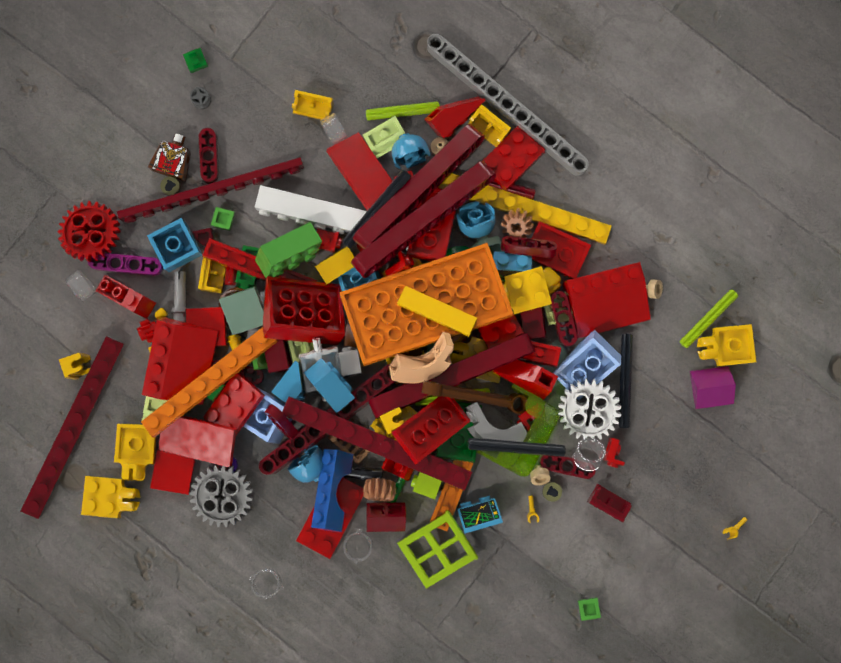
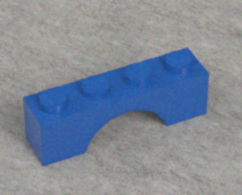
(327, 512)

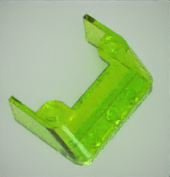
(545, 421)

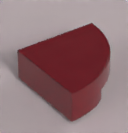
(203, 235)

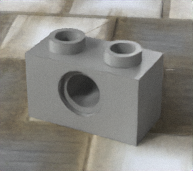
(350, 362)

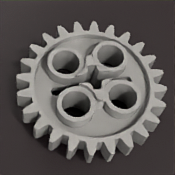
(204, 493)

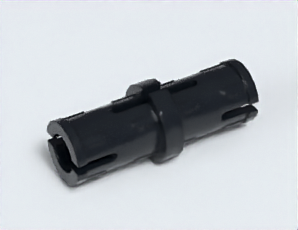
(365, 473)

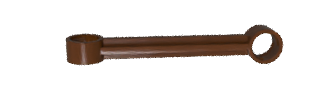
(438, 389)

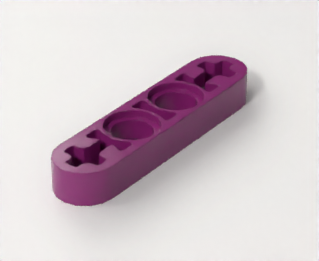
(125, 264)

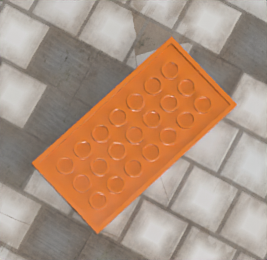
(460, 280)

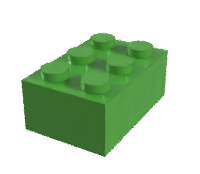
(288, 251)

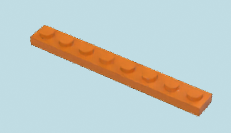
(207, 383)

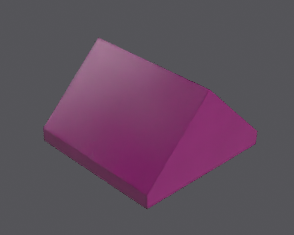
(712, 387)

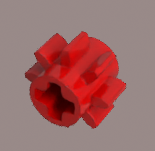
(146, 330)

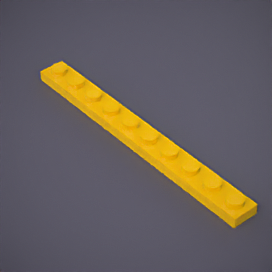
(539, 211)

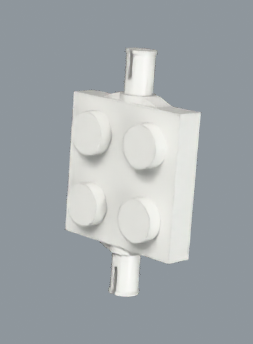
(310, 358)

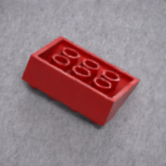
(608, 299)
(303, 311)
(177, 357)

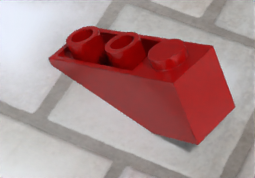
(449, 116)
(126, 296)
(529, 377)

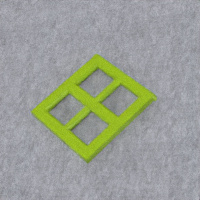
(449, 567)

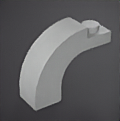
(484, 430)

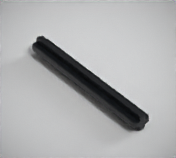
(390, 191)
(625, 380)
(516, 447)

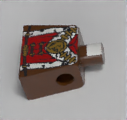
(171, 159)

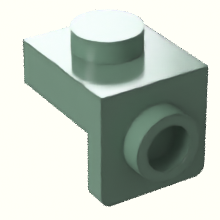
(493, 242)

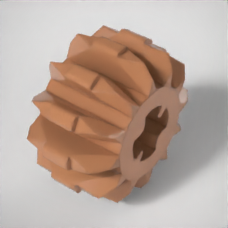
(511, 219)
(379, 489)

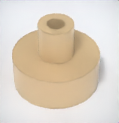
(436, 143)
(654, 289)
(539, 475)

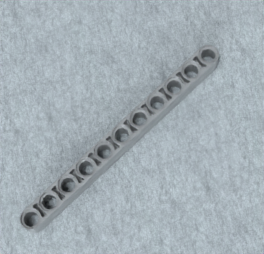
(504, 96)

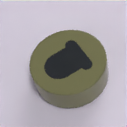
(170, 186)
(552, 491)

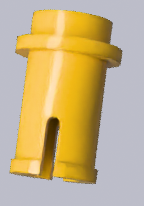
(234, 341)

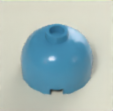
(409, 151)
(476, 219)
(308, 466)

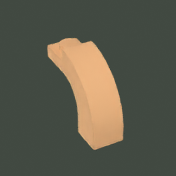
(424, 367)

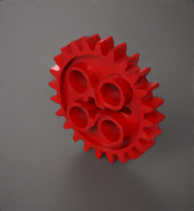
(87, 247)

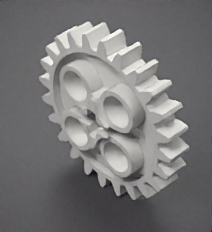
(606, 412)

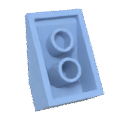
(590, 359)
(261, 424)

